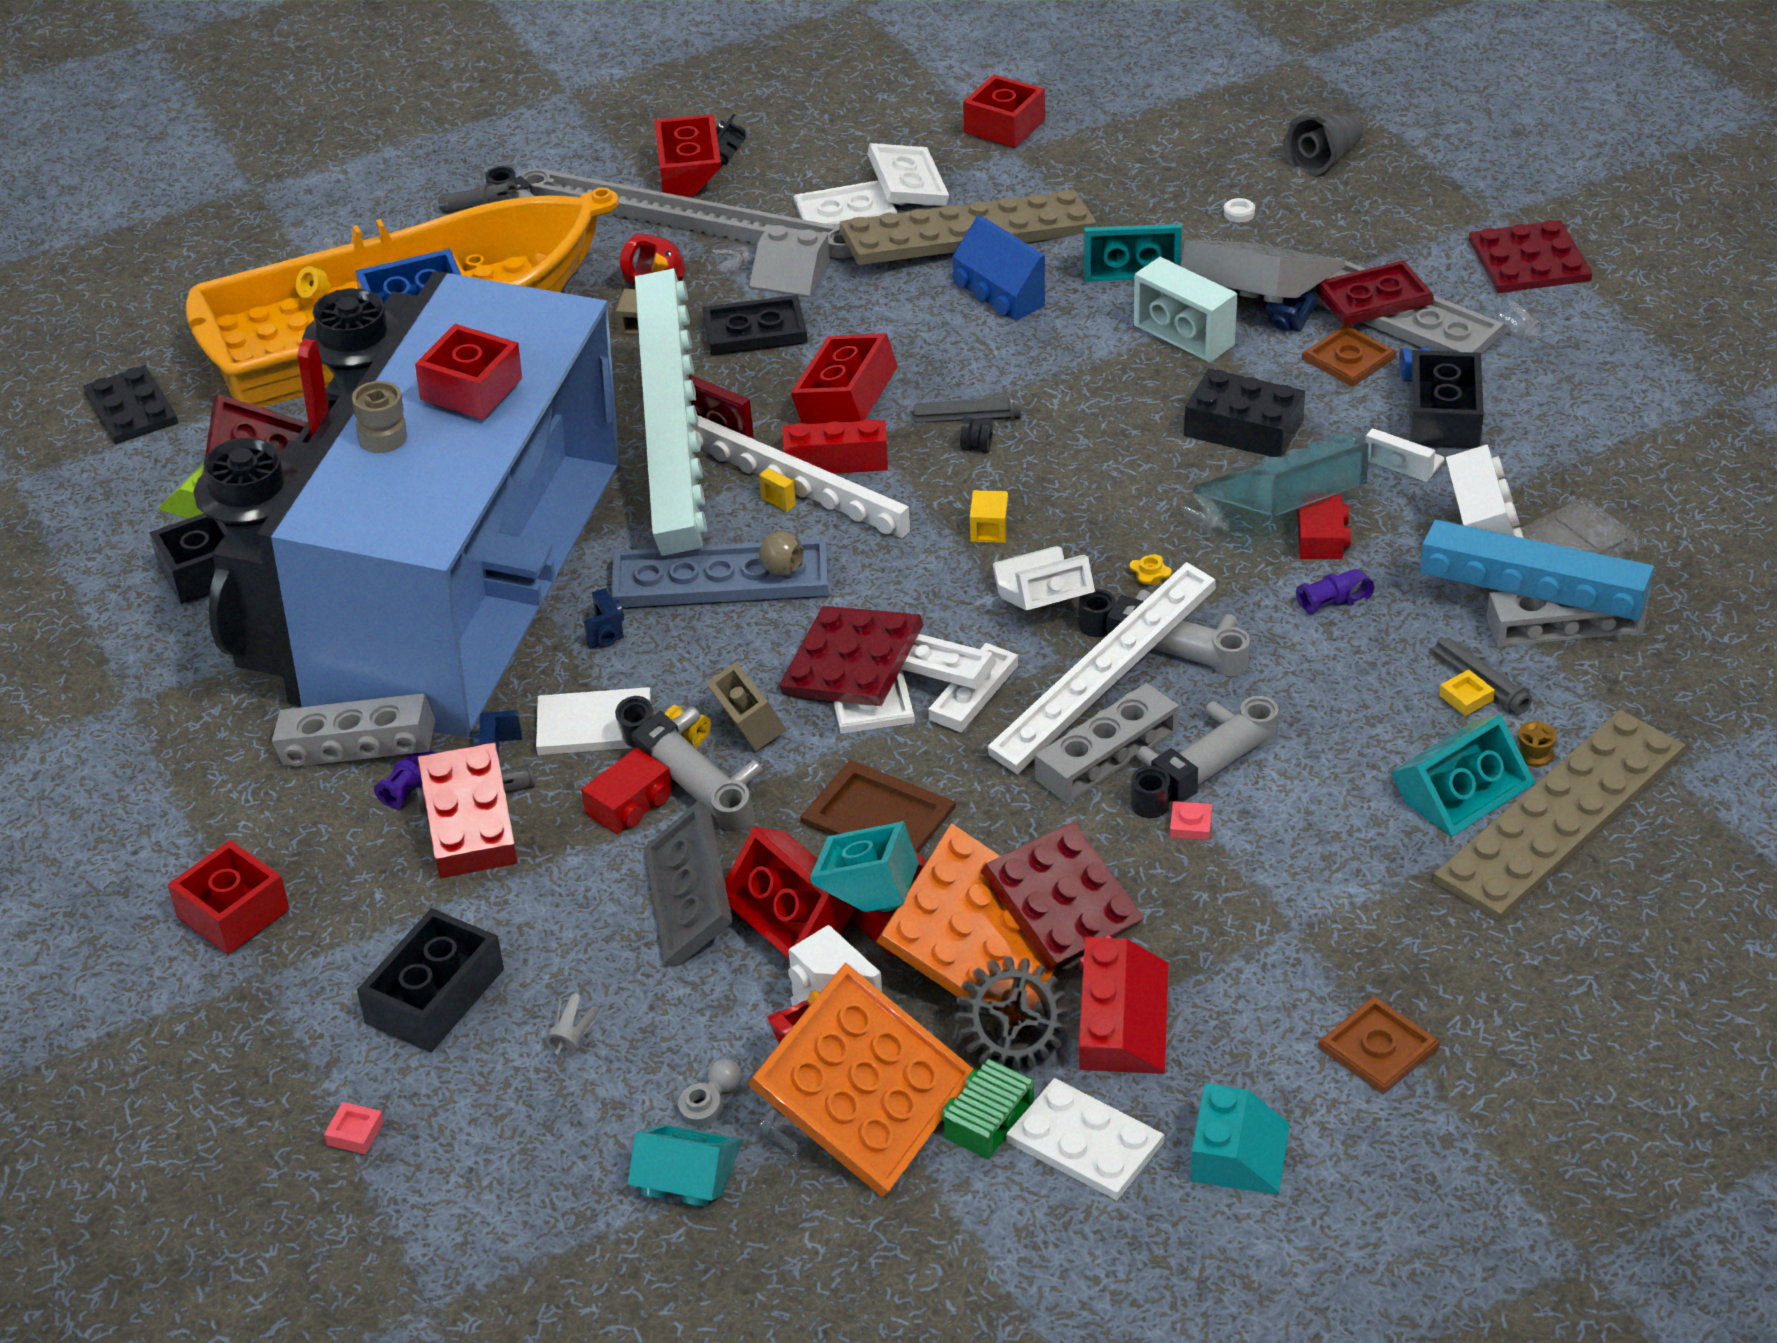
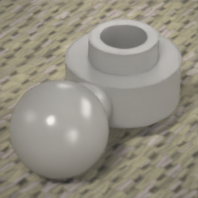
(723, 1077)

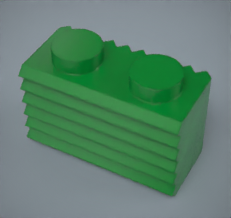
(987, 1108)

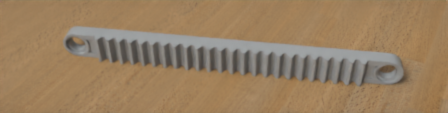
(681, 210)

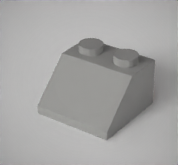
(790, 261)

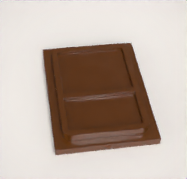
(869, 798)

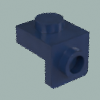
(1292, 312)
(607, 623)
(498, 727)

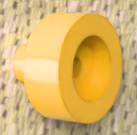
(312, 283)

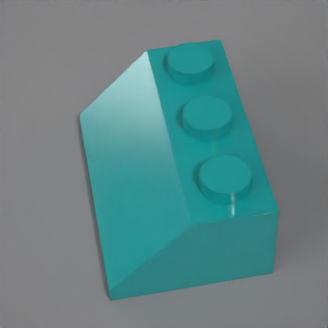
(1124, 250)
(1465, 775)

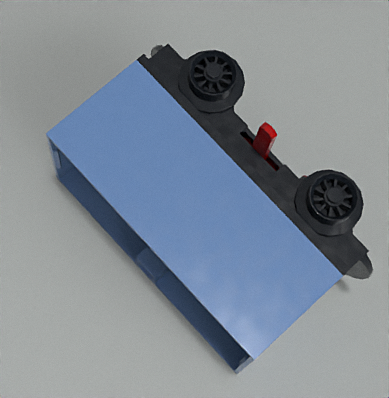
(422, 558)

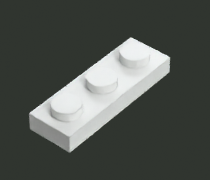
(949, 661)
(960, 704)

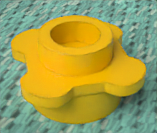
(1150, 569)

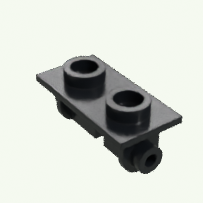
(729, 139)

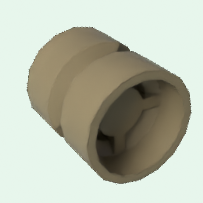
(379, 416)

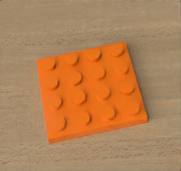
(959, 923)
(862, 1079)

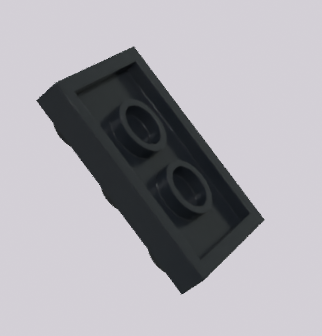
(754, 324)
(130, 404)

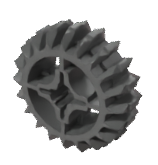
(1017, 995)

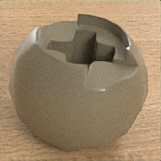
(781, 553)

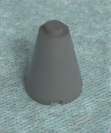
(1318, 138)

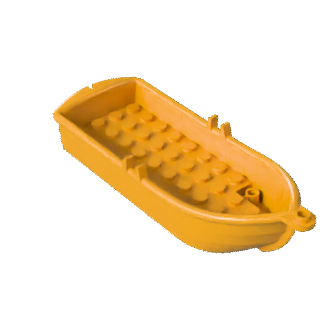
(258, 319)

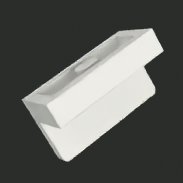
(1402, 455)

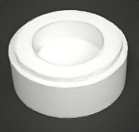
(1239, 210)

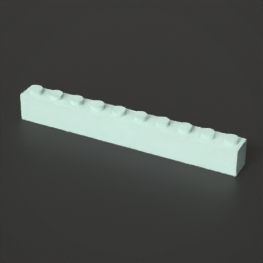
(669, 413)

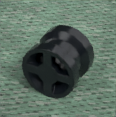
(976, 434)

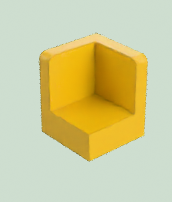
(988, 516)

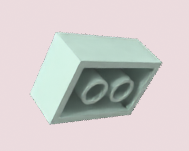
(1185, 309)

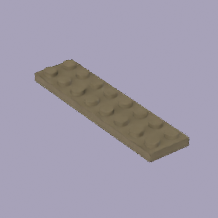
(943, 228)
(1558, 815)

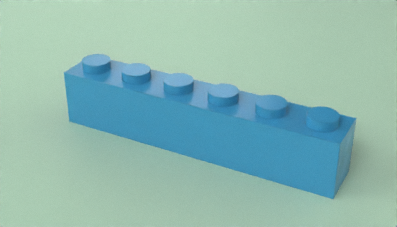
(1537, 569)

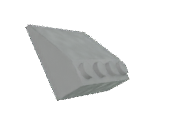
(1258, 268)

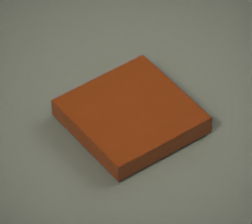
(1349, 355)
(1378, 1044)

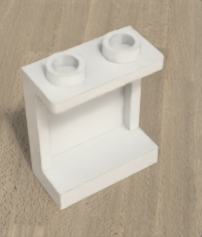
(1042, 578)

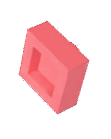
(1191, 820)
(354, 1128)

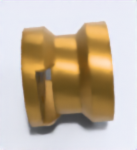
(1537, 743)

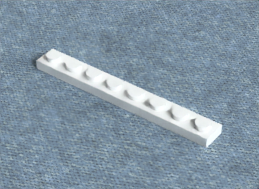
(808, 479)
(1101, 668)

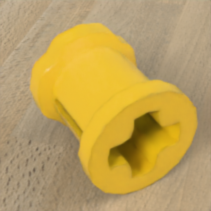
(701, 726)

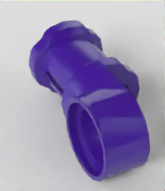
(1334, 590)
(401, 781)

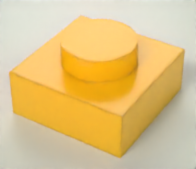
(777, 489)
(1467, 692)

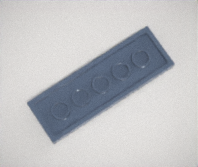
(714, 575)

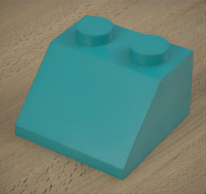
(868, 867)
(1238, 1141)
(682, 1163)

